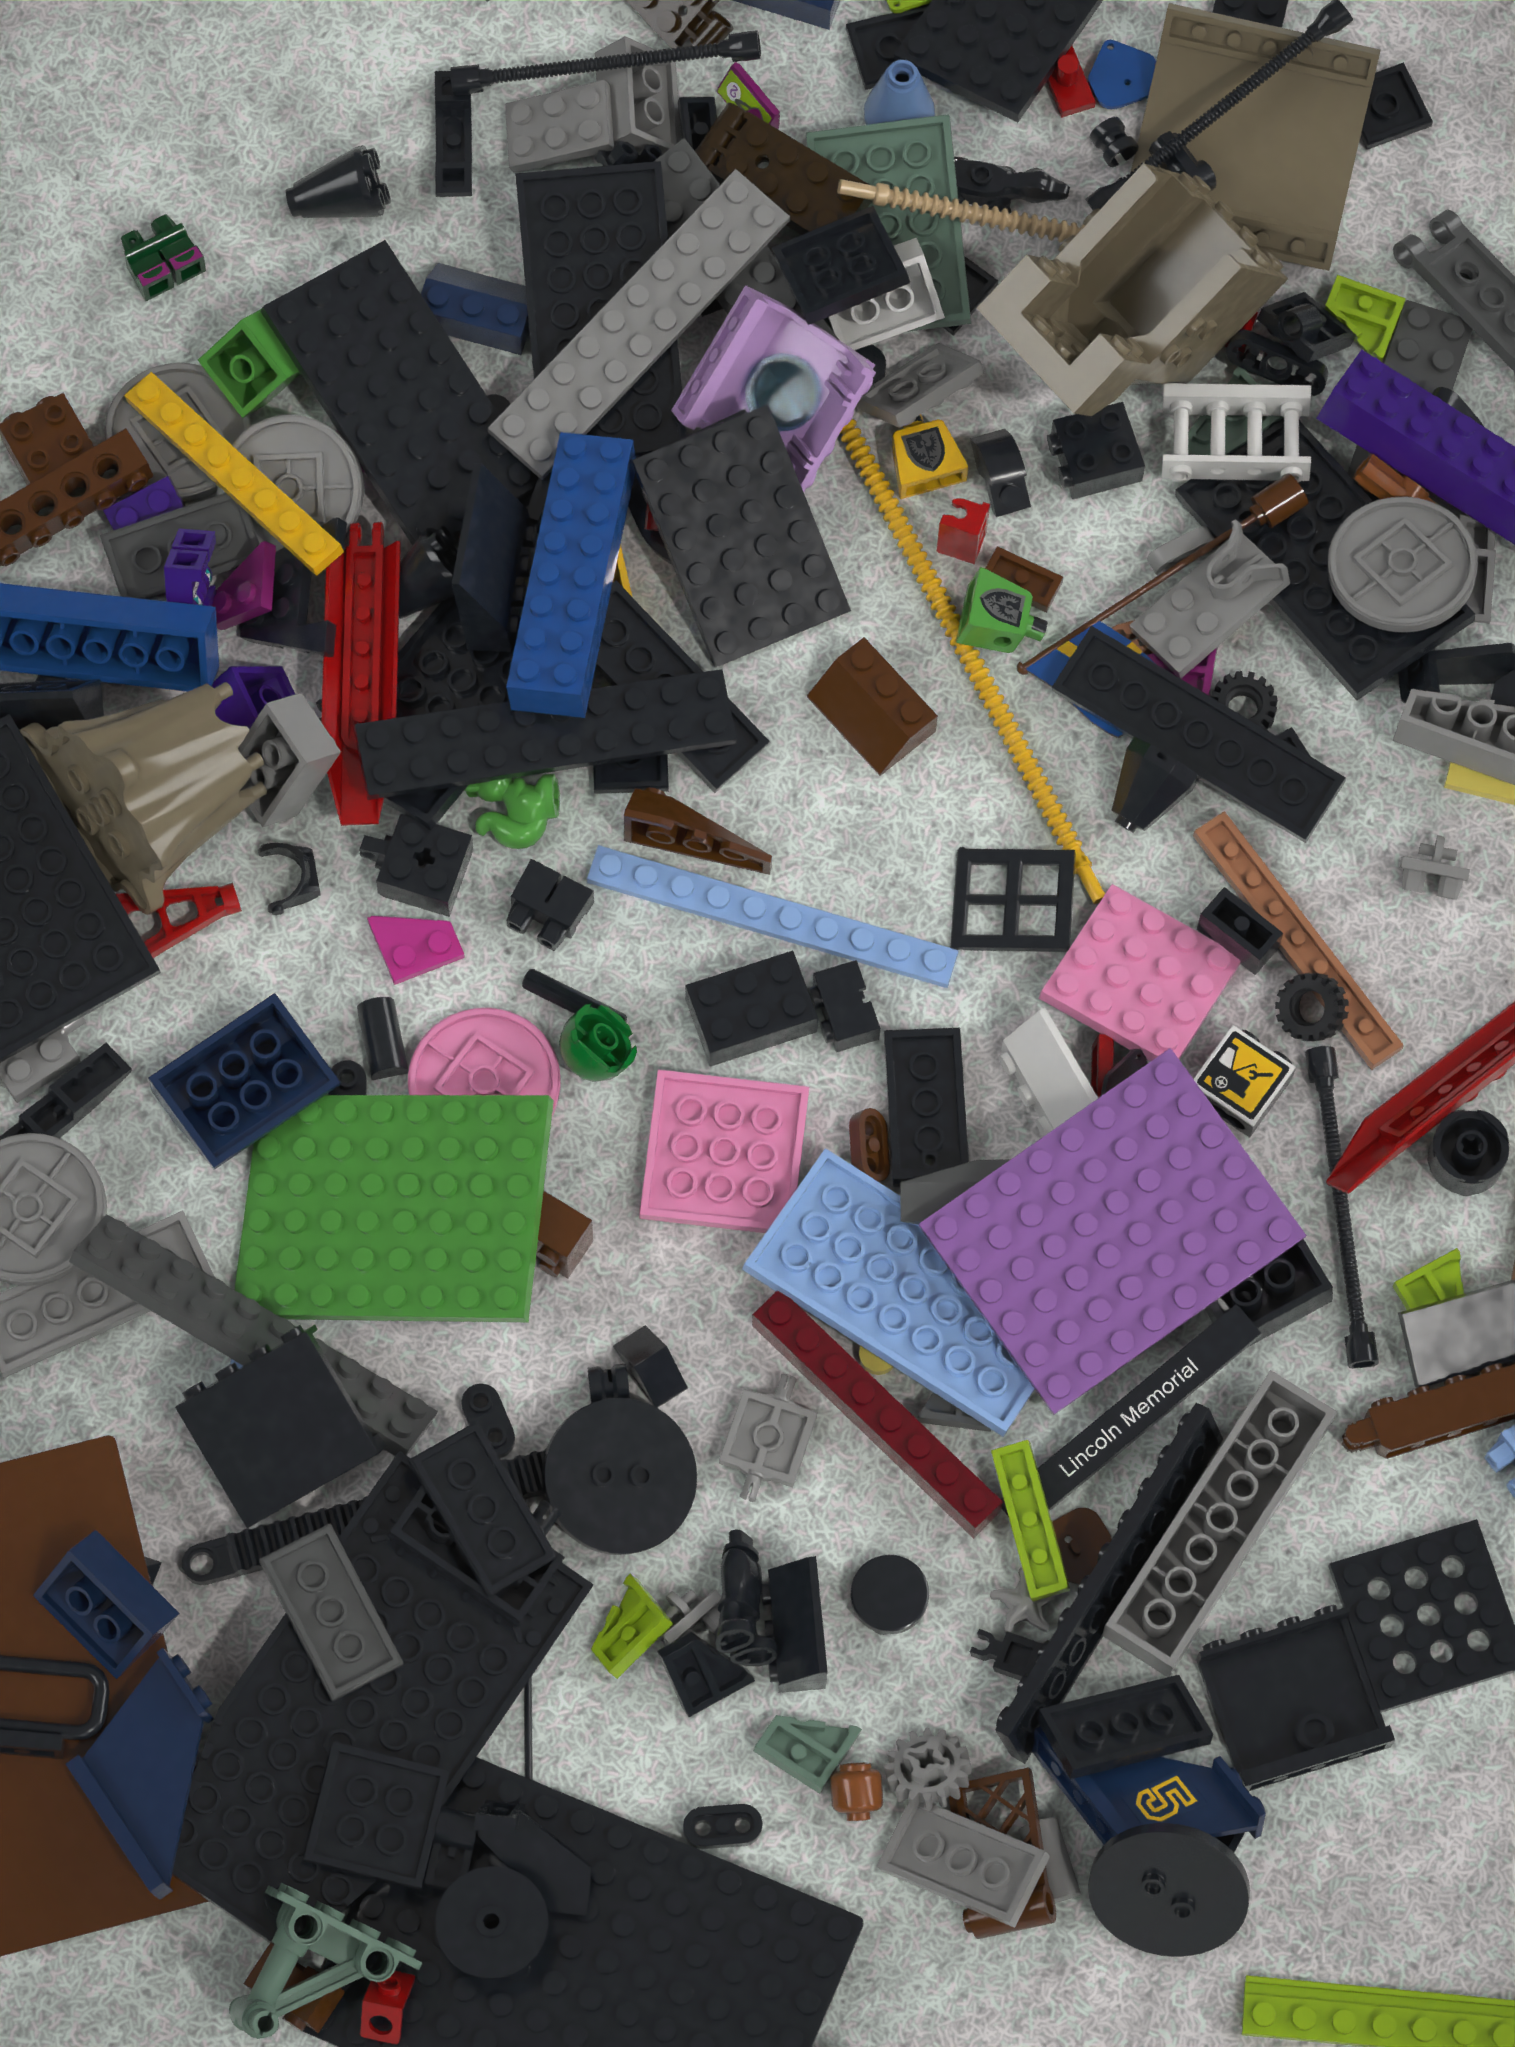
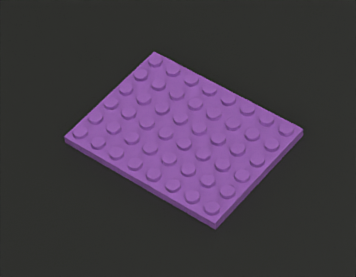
(1112, 1231)

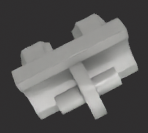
(1450, 876)
(705, 1611)

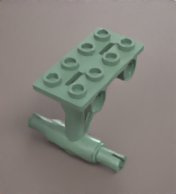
(326, 1936)

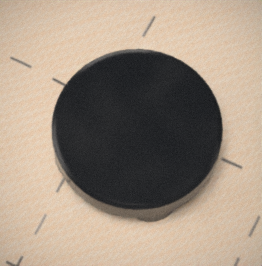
(889, 1594)

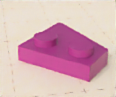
(414, 945)

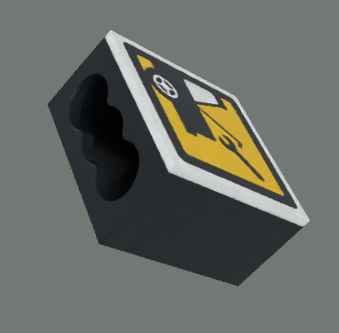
(1244, 1079)

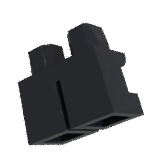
(549, 901)

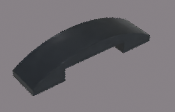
(453, 139)

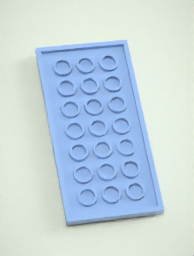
(887, 1289)

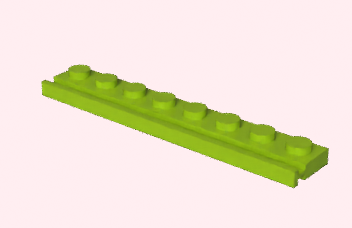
(1373, 2015)

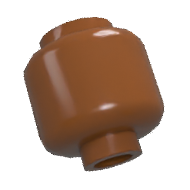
(856, 1790)

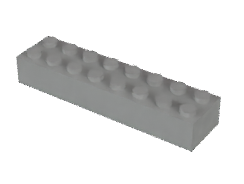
(1219, 1523)

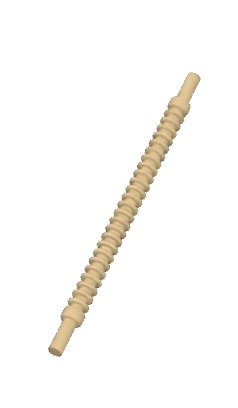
(882, 194)

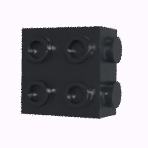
(1096, 451)

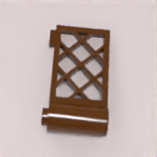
(1041, 1905)

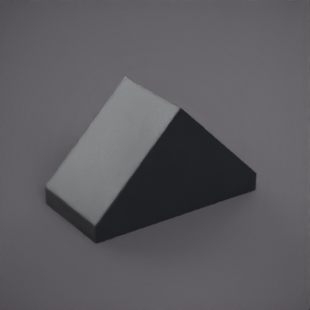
(651, 1366)

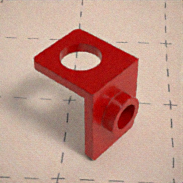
(386, 2000)

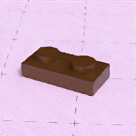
(1036, 579)

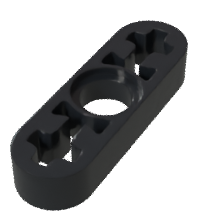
(1274, 349)

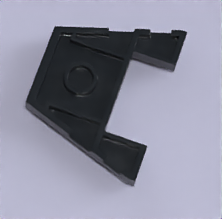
(287, 621)

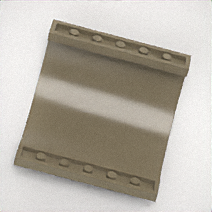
(1285, 147)

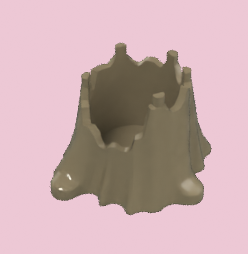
(149, 784)

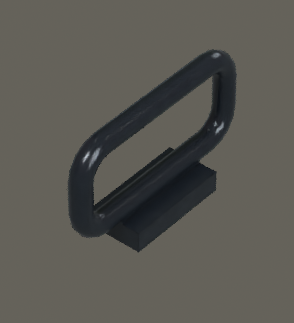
(47, 1738)

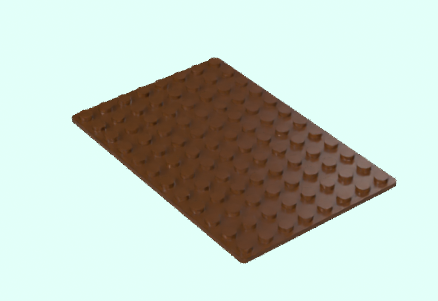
(56, 1854)

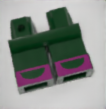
(162, 257)

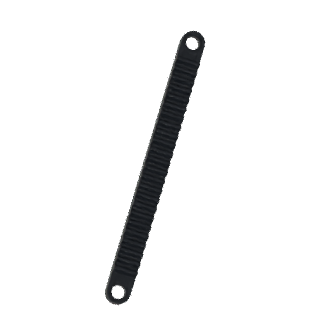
(240, 1552)

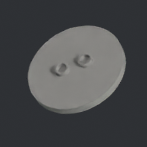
(205, 398)
(308, 465)
(1402, 564)
(46, 1207)

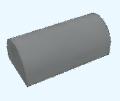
(1059, 1867)

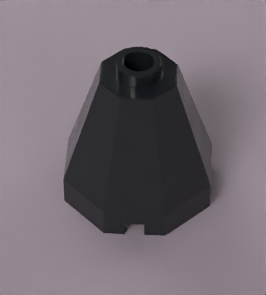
(1149, 785)

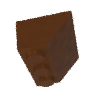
(873, 707)

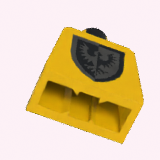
(926, 458)

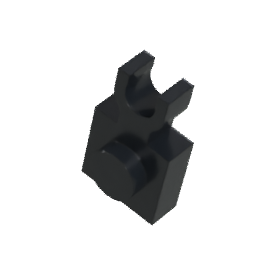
(1012, 1657)

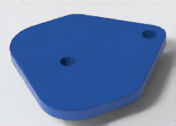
(1115, 69)

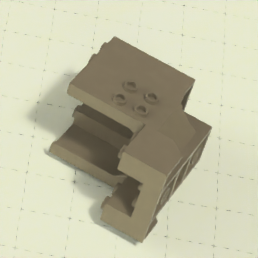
(1136, 293)

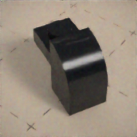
(1003, 470)

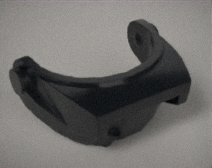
(308, 886)

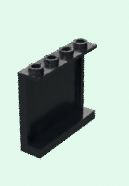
(277, 1426)
(1278, 1676)

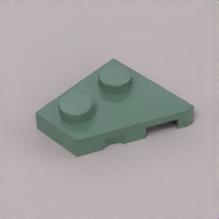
(806, 1748)

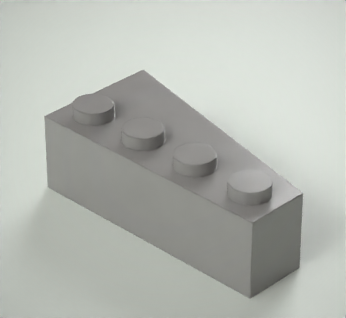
(1461, 732)

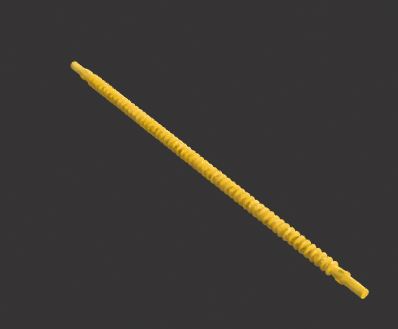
(969, 656)

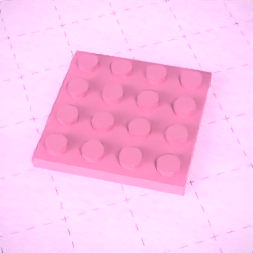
(1140, 976)
(722, 1151)

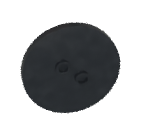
(619, 1476)
(1169, 1889)

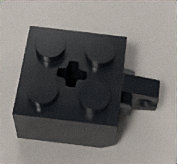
(410, 847)

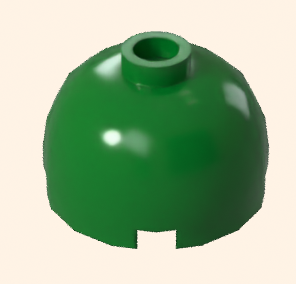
(597, 1044)

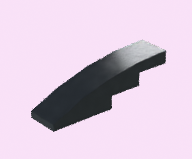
(73, 1095)

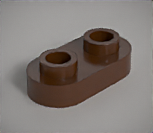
(870, 1143)

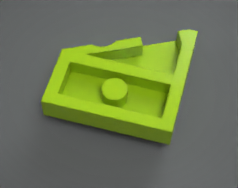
(630, 1628)

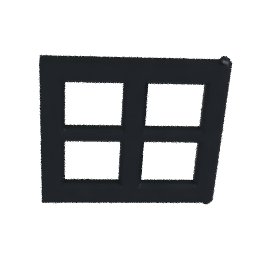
(1013, 900)

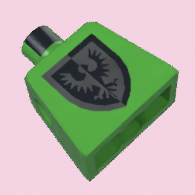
(997, 614)

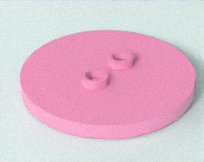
(485, 1055)

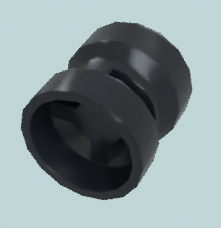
(1113, 140)
(608, 1382)

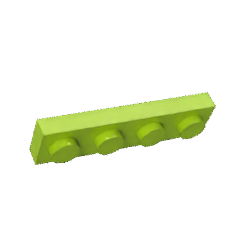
(1030, 1520)

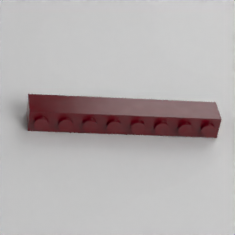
(877, 1413)

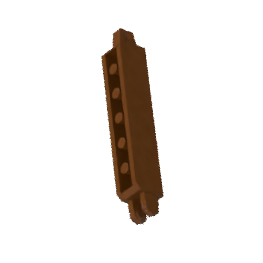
(1435, 1414)

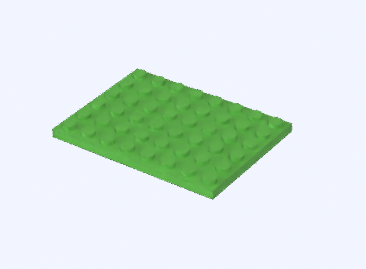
(398, 1209)

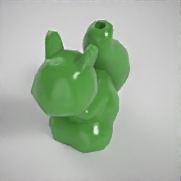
(526, 807)

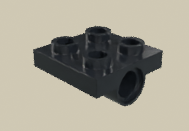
(1305, 327)

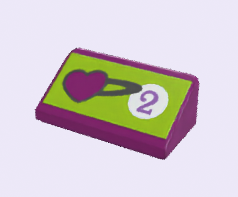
(742, 91)

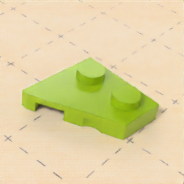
(1366, 312)
(1431, 1282)

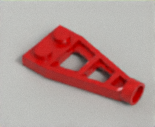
(207, 913)

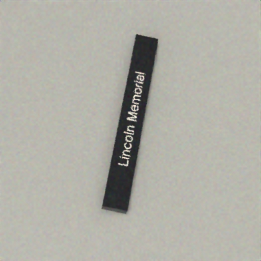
(1145, 1405)

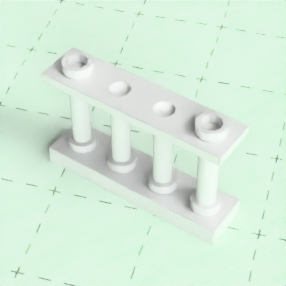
(1236, 399)

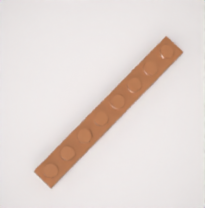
(1300, 940)

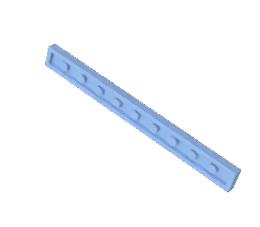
(772, 916)

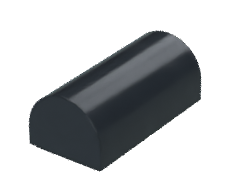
(696, 118)
(382, 1038)

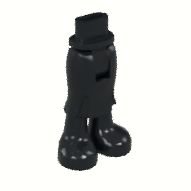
(740, 1605)

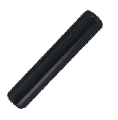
(560, 993)

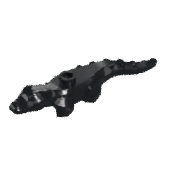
(1000, 184)

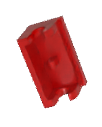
(963, 536)

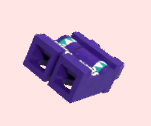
(187, 568)

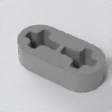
(1178, 549)

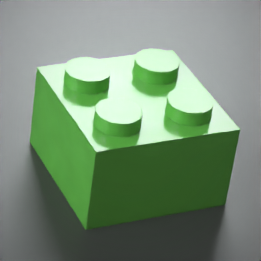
(249, 364)

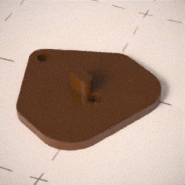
(1087, 1537)

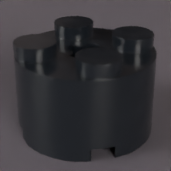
(1460, 1133)

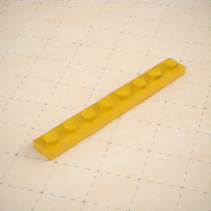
(234, 473)

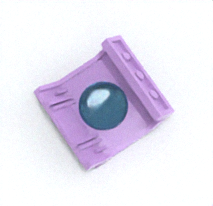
(778, 360)

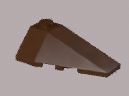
(671, 826)

